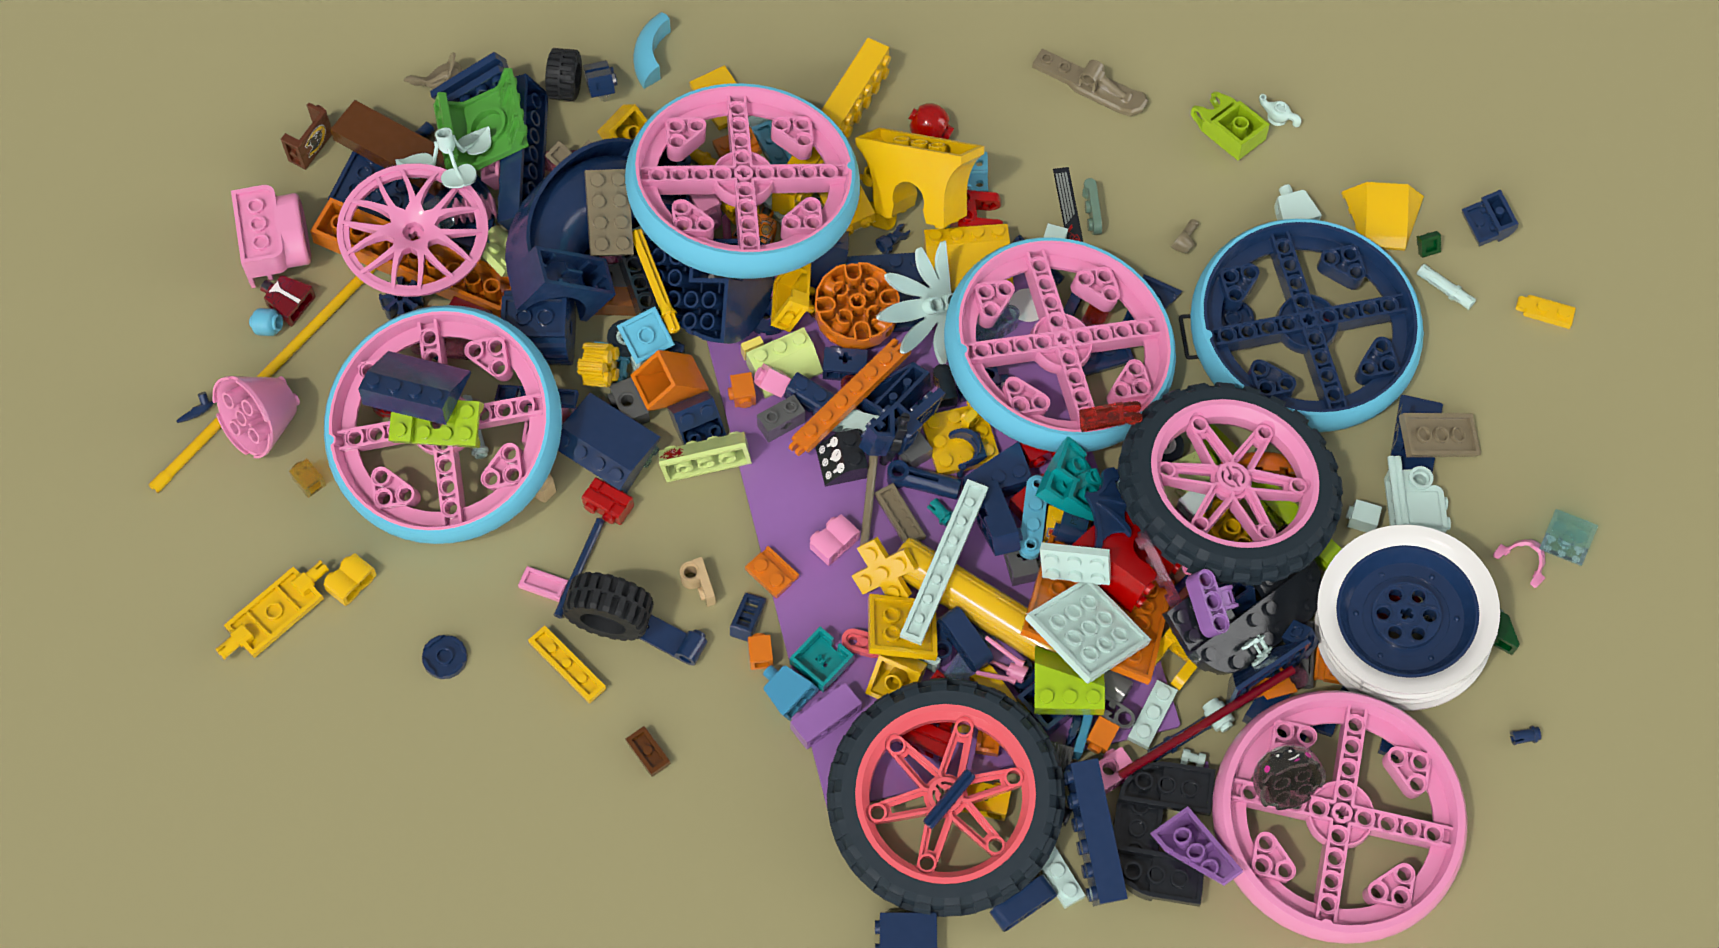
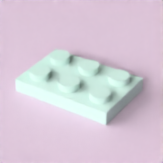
(1075, 563)

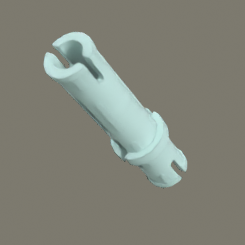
(1450, 289)

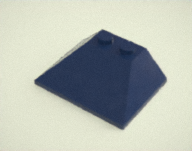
(1280, 656)

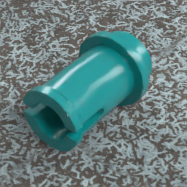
(940, 512)

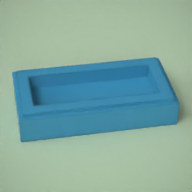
(1082, 736)

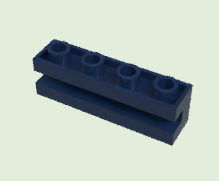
(473, 80)

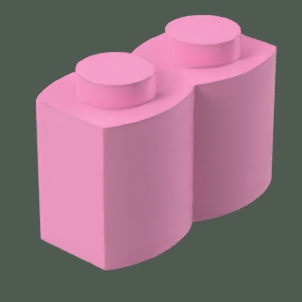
(834, 539)

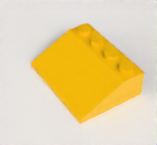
(965, 247)

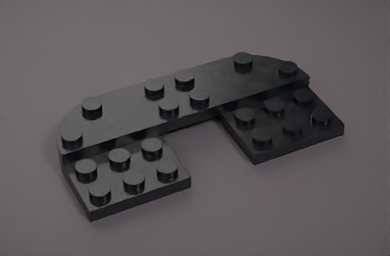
(1271, 615)

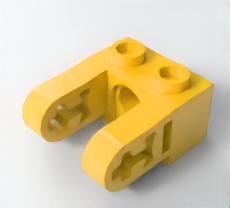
(1169, 642)

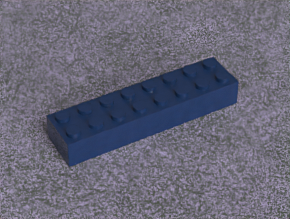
(526, 167)

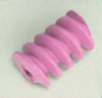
(488, 203)

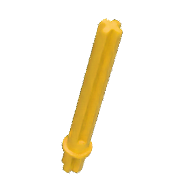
(668, 314)

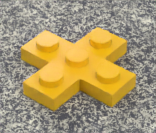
(884, 569)

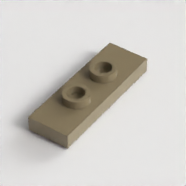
(899, 513)

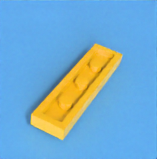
(567, 664)

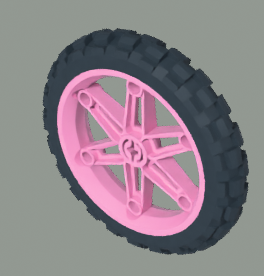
(1270, 422)

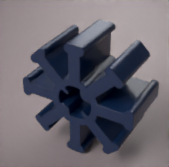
(399, 304)

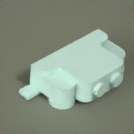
(1413, 498)

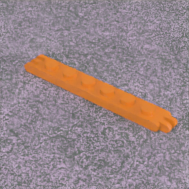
(848, 398)

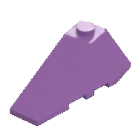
(1194, 845)

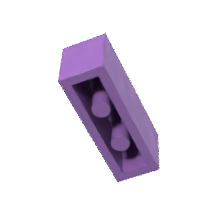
(825, 715)

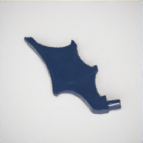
(1108, 508)

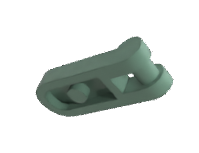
(1092, 206)

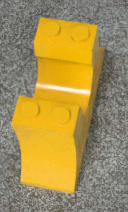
(909, 160)

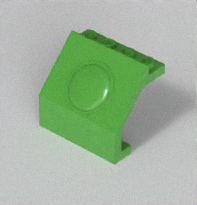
(494, 108)

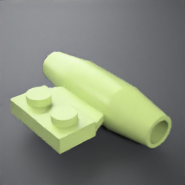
(495, 250)

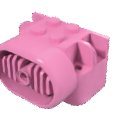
(270, 231)

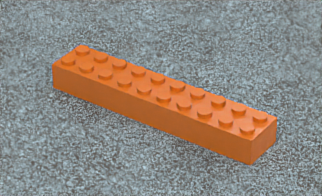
(481, 286)

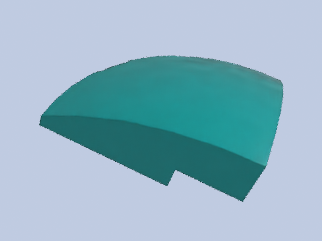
(1068, 480)

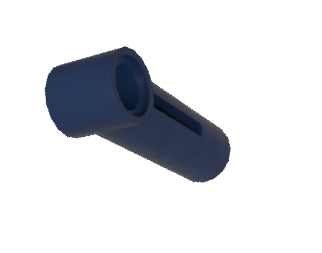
(923, 480)

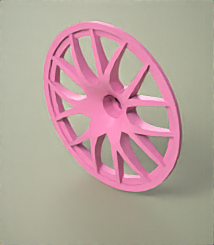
(408, 224)

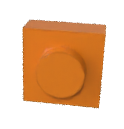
(986, 745)

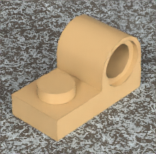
(700, 580)

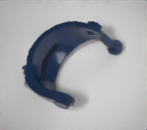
(976, 442)

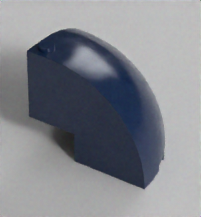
(713, 307)

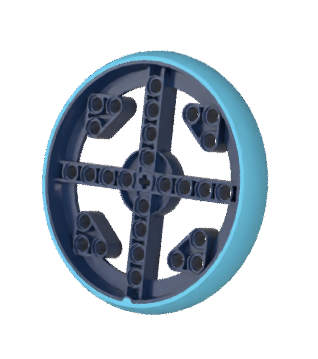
(1307, 323)

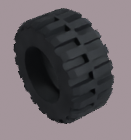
(608, 606)

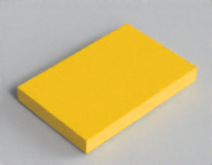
(715, 77)

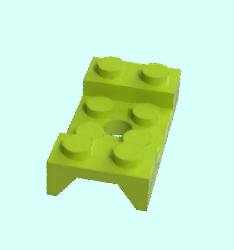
(458, 432)

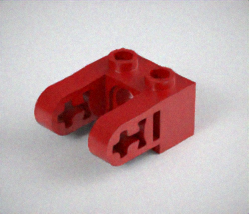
(979, 201)

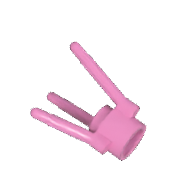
(1015, 672)

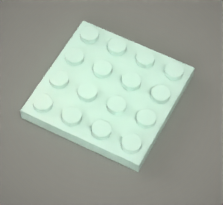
(1088, 630)

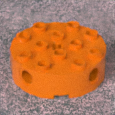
(849, 303)

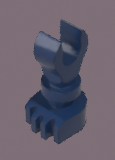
(886, 242)

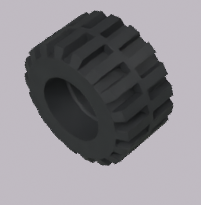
(563, 74)

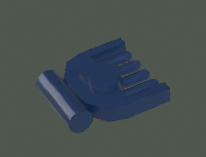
(1073, 729)

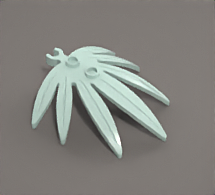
(931, 305)

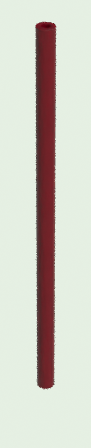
(1206, 722)

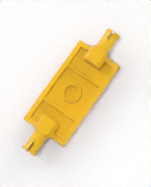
(273, 611)

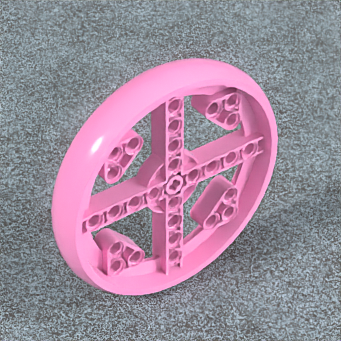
(1410, 743)

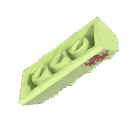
(704, 456)

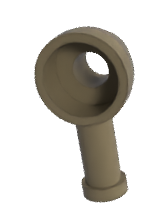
(1184, 241)

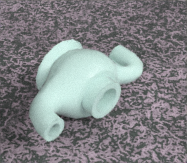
(1279, 112)

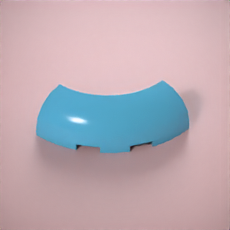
(644, 62)

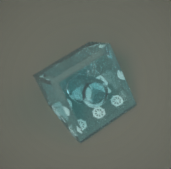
(1568, 537)

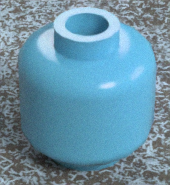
(266, 322)

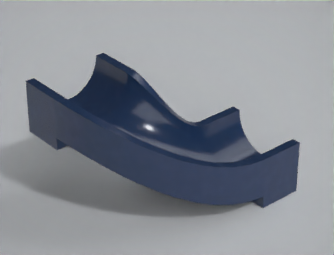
(550, 236)

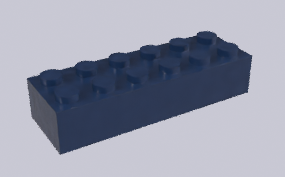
(1094, 832)

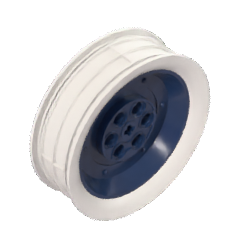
(1407, 564)

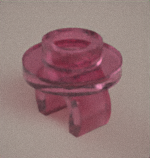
(1299, 678)

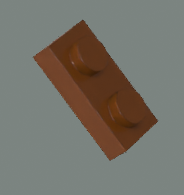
(647, 751)

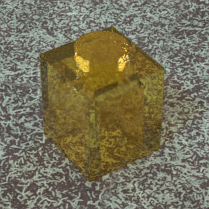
(307, 477)

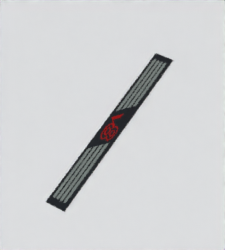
(1067, 203)

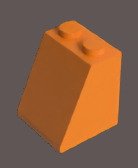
(668, 379)

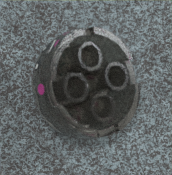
(1288, 776)

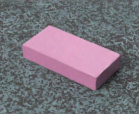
(542, 584)

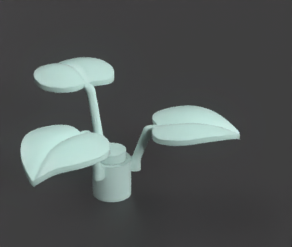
(473, 144)

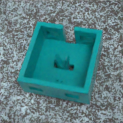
(820, 646)

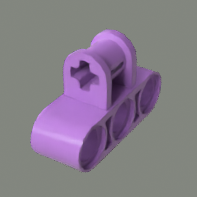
(1218, 601)

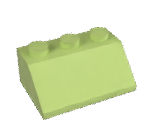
(787, 354)

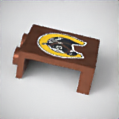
(304, 151)

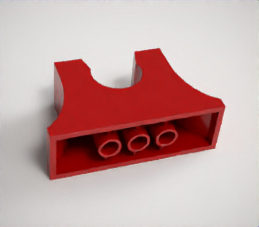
(1130, 573)

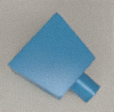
(788, 690)

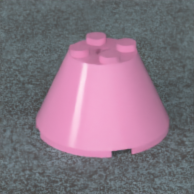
(254, 411)

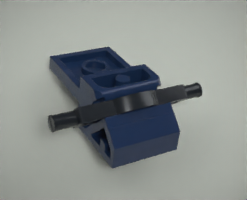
(898, 427)

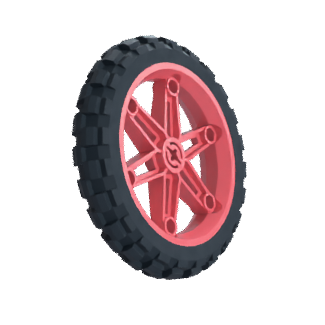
(928, 890)

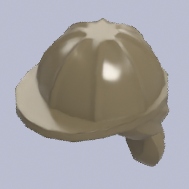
(438, 76)

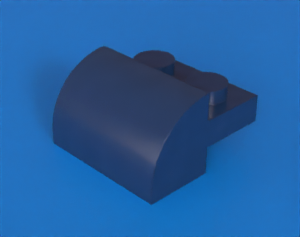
(1490, 218)

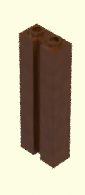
(383, 140)

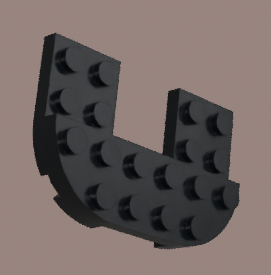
(1140, 811)

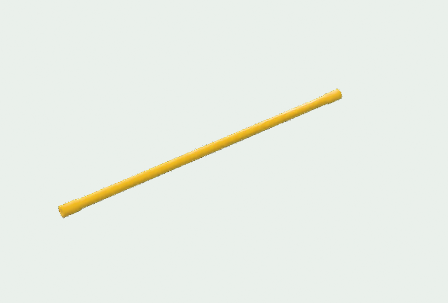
(166, 475)

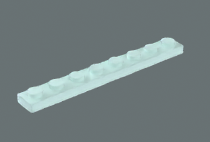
(943, 562)

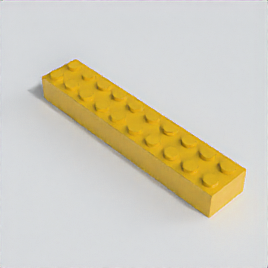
(845, 106)

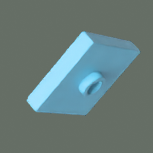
(645, 335)

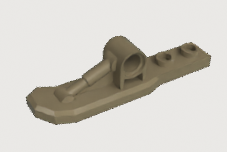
(1092, 83)

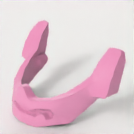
(1538, 578)

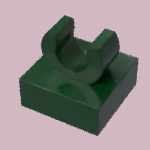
(1429, 244)

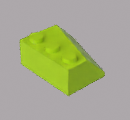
(1062, 690)

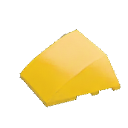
(1384, 212)

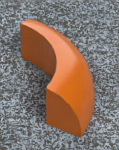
(1270, 462)

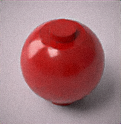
(930, 121)

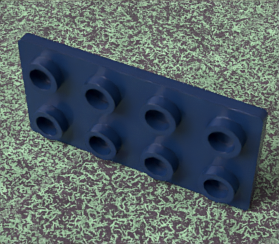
(1411, 404)

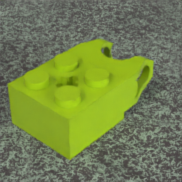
(1231, 125)

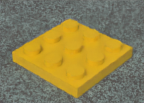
(951, 452)
(885, 624)

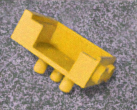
(791, 298)

